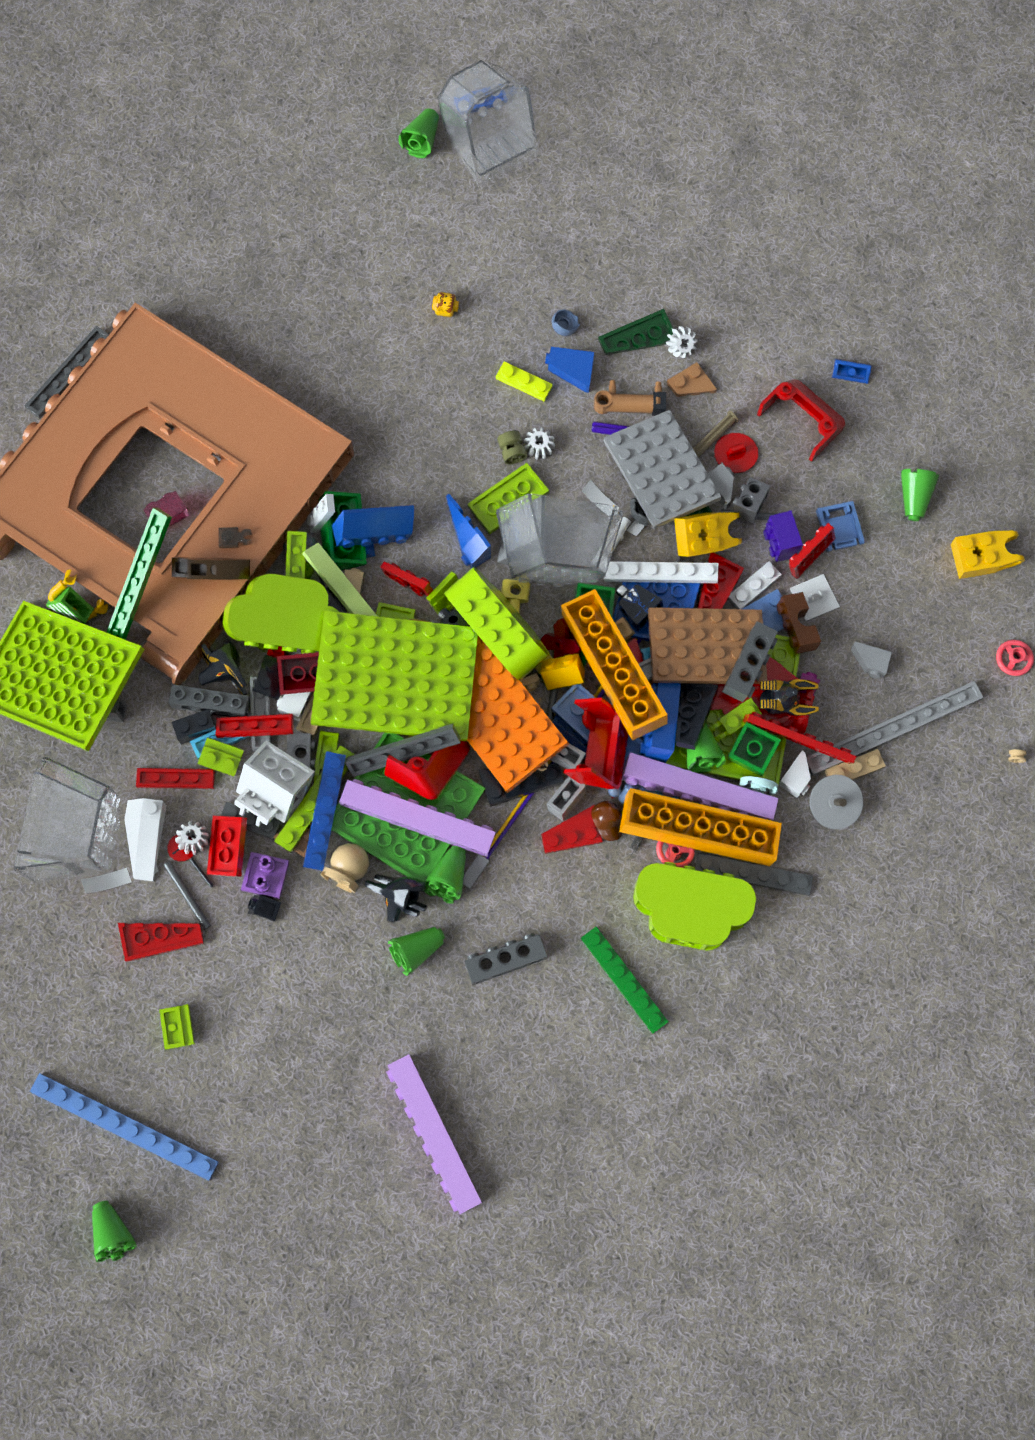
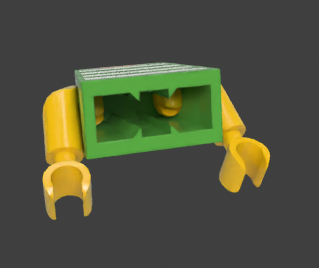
(70, 604)

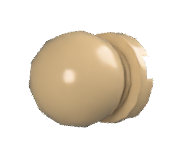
(348, 864)

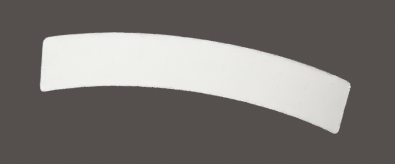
(597, 496)
(107, 881)

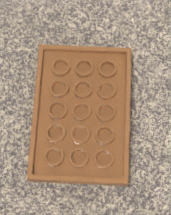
(699, 643)

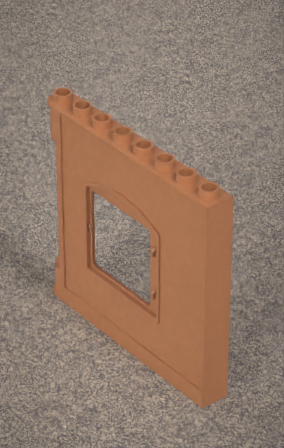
(147, 377)

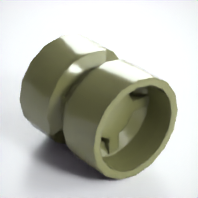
(511, 447)

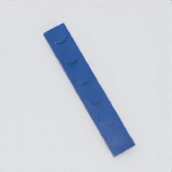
(324, 811)

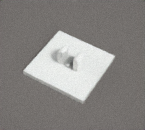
(818, 596)

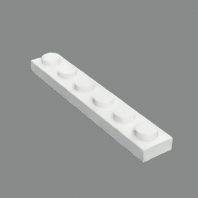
(662, 572)

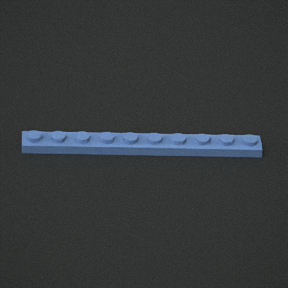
(124, 1126)

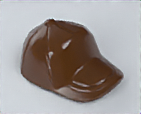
(607, 820)

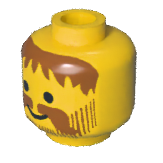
(445, 304)

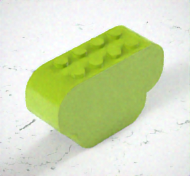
(278, 613)
(497, 623)
(692, 905)

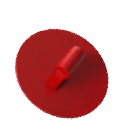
(736, 452)

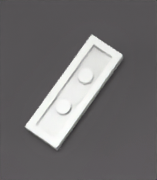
(321, 513)
(754, 585)

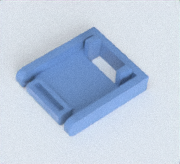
(846, 527)

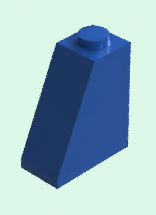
(571, 366)

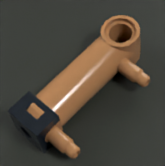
(630, 402)

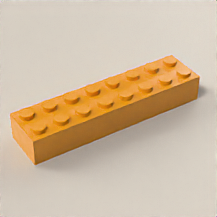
(614, 664)
(700, 827)

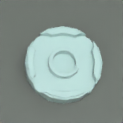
(759, 784)

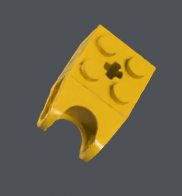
(704, 533)
(989, 553)

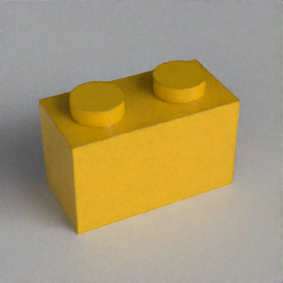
(562, 671)

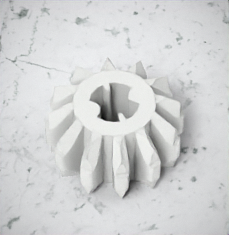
(675, 341)
(539, 436)
(189, 831)

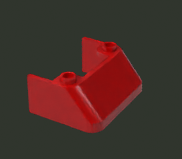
(829, 420)
(605, 746)
(429, 776)

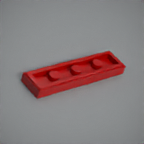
(254, 725)
(175, 778)

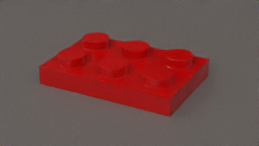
(812, 550)
(227, 846)

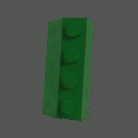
(343, 557)

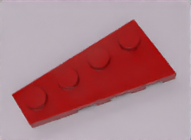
(716, 594)

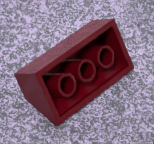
(297, 673)

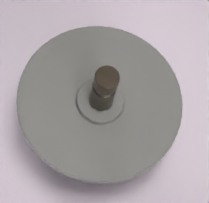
(836, 801)

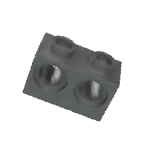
(752, 500)

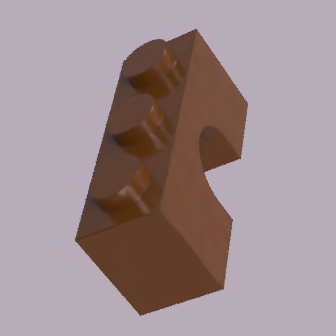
(801, 637)

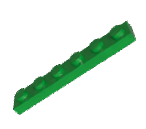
(624, 980)

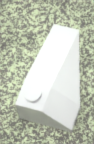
(144, 830)

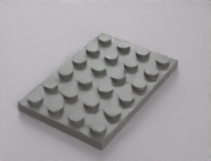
(662, 469)

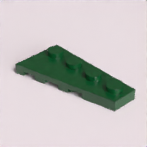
(637, 335)

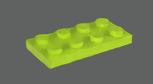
(504, 492)

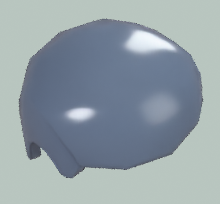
(565, 322)

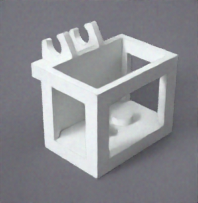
(271, 783)

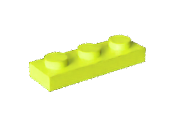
(524, 381)

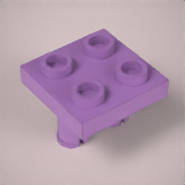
(265, 875)

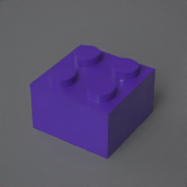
(782, 536)

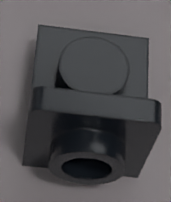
(263, 907)

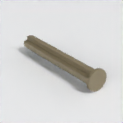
(715, 433)

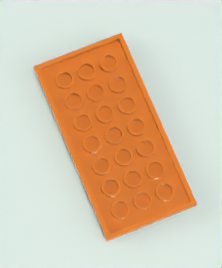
(508, 723)

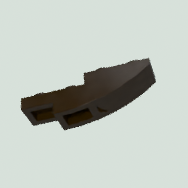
(211, 568)

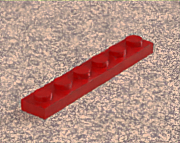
(807, 740)

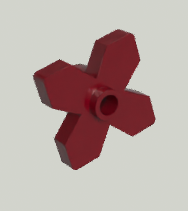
(561, 641)

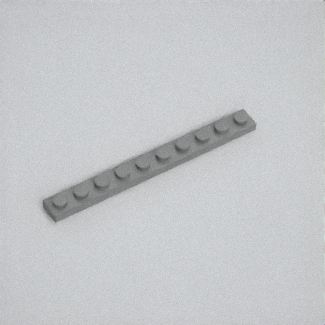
(899, 725)

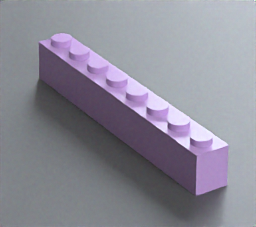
(697, 787)
(417, 818)
(434, 1134)

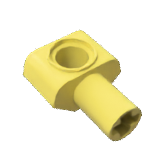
(515, 600)

